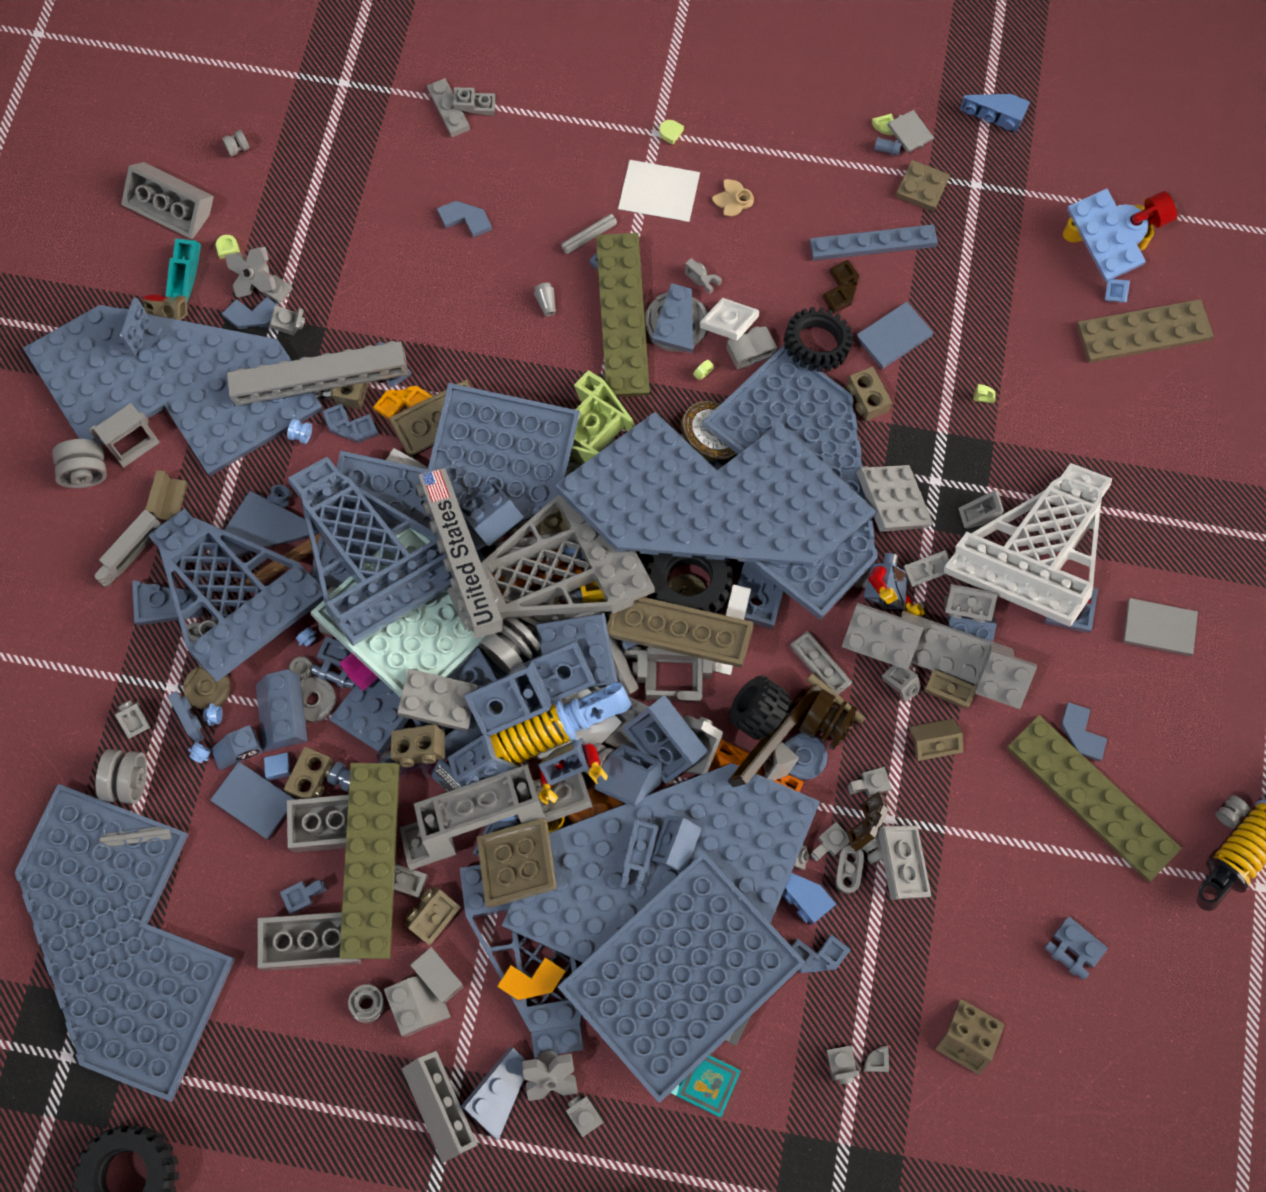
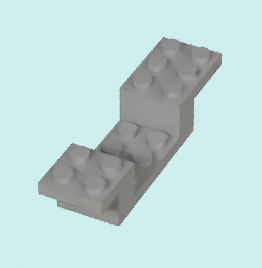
(941, 648)
(484, 804)

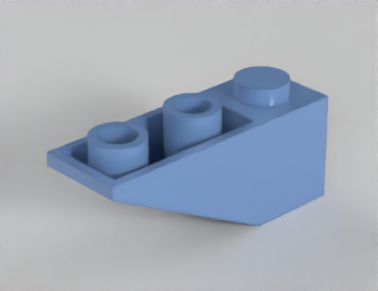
(1000, 109)
(808, 898)

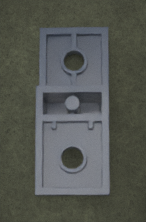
(765, 591)
(530, 689)

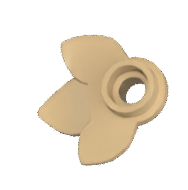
(731, 198)

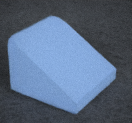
(277, 766)

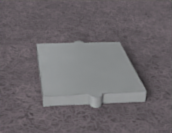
(910, 131)

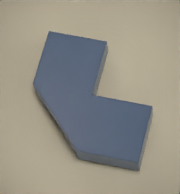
(459, 212)
(243, 317)
(355, 430)
(1074, 725)
(826, 959)

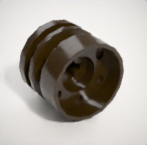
(828, 719)

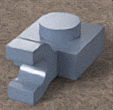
(299, 896)

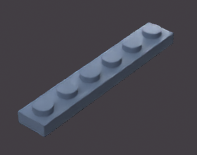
(873, 242)

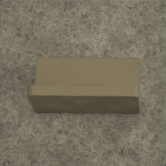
(166, 496)
(937, 739)

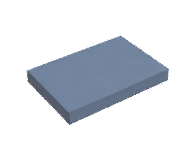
(894, 335)
(252, 800)

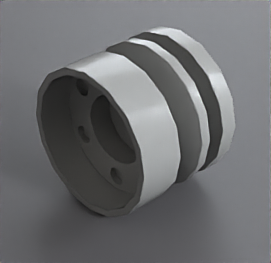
(513, 641)

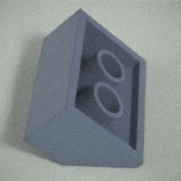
(281, 710)
(667, 737)

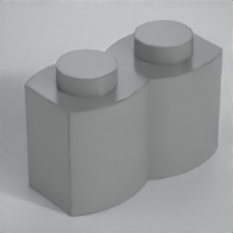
(751, 347)

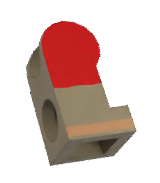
(166, 306)

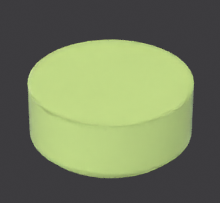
(703, 370)

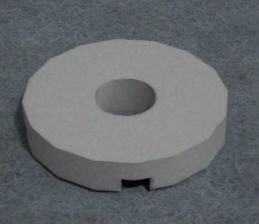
(326, 701)

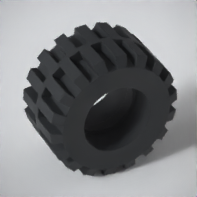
(759, 707)

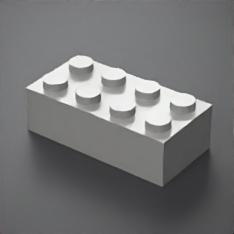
(317, 823)
(300, 942)

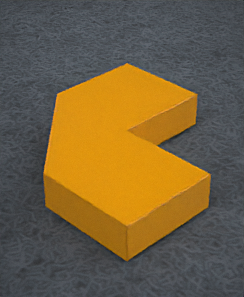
(393, 401)
(542, 983)

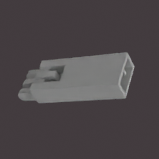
(126, 548)

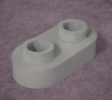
(849, 870)

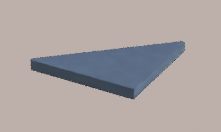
(263, 525)

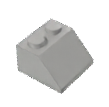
(415, 1006)

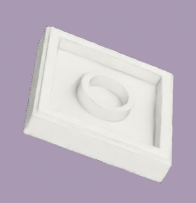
(729, 319)

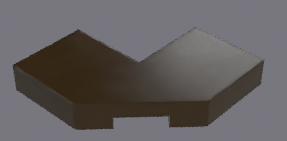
(847, 279)
(874, 812)

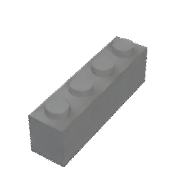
(439, 1106)

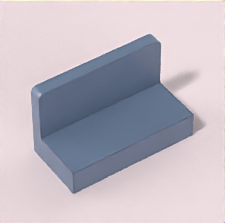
(675, 843)

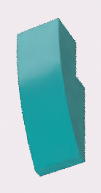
(182, 268)

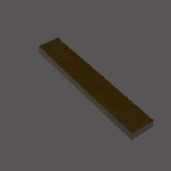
(767, 745)

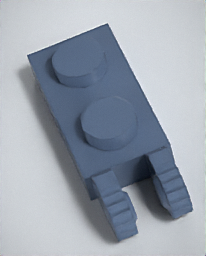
(639, 852)

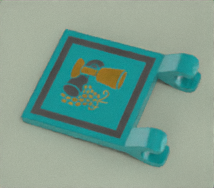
(709, 1085)

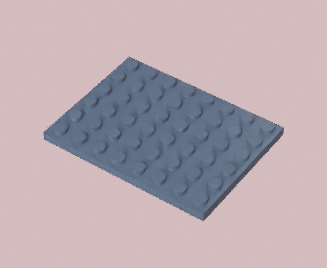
(681, 976)

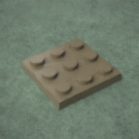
(516, 863)

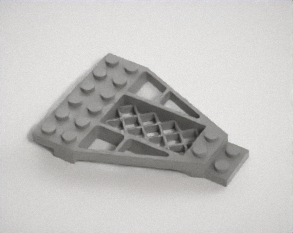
(616, 573)

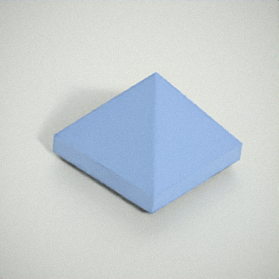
(1117, 290)

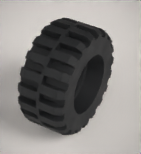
(710, 600)
(143, 1141)

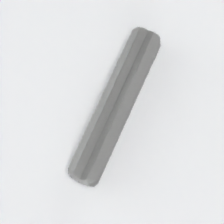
(588, 233)
(114, 840)

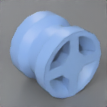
(299, 431)

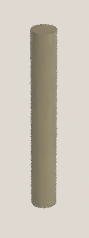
(813, 680)

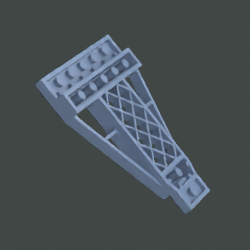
(385, 593)
(256, 619)
(551, 1025)

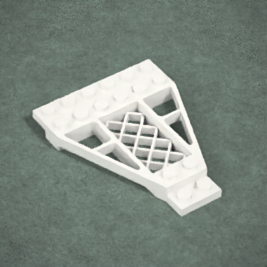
(1037, 582)

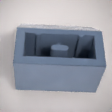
(491, 513)
(630, 775)

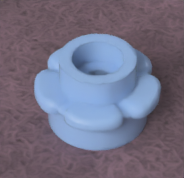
(306, 637)
(213, 715)
(199, 752)

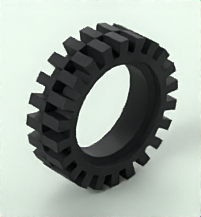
(821, 320)

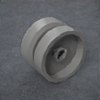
(79, 463)
(121, 776)

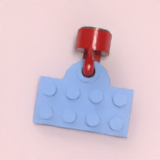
(1115, 231)

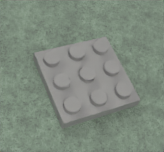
(895, 498)

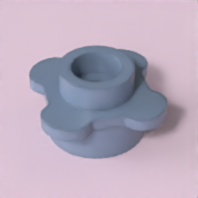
(283, 492)

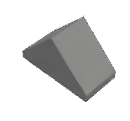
(981, 510)
(779, 762)

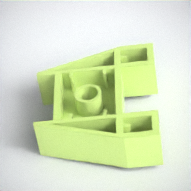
(599, 418)

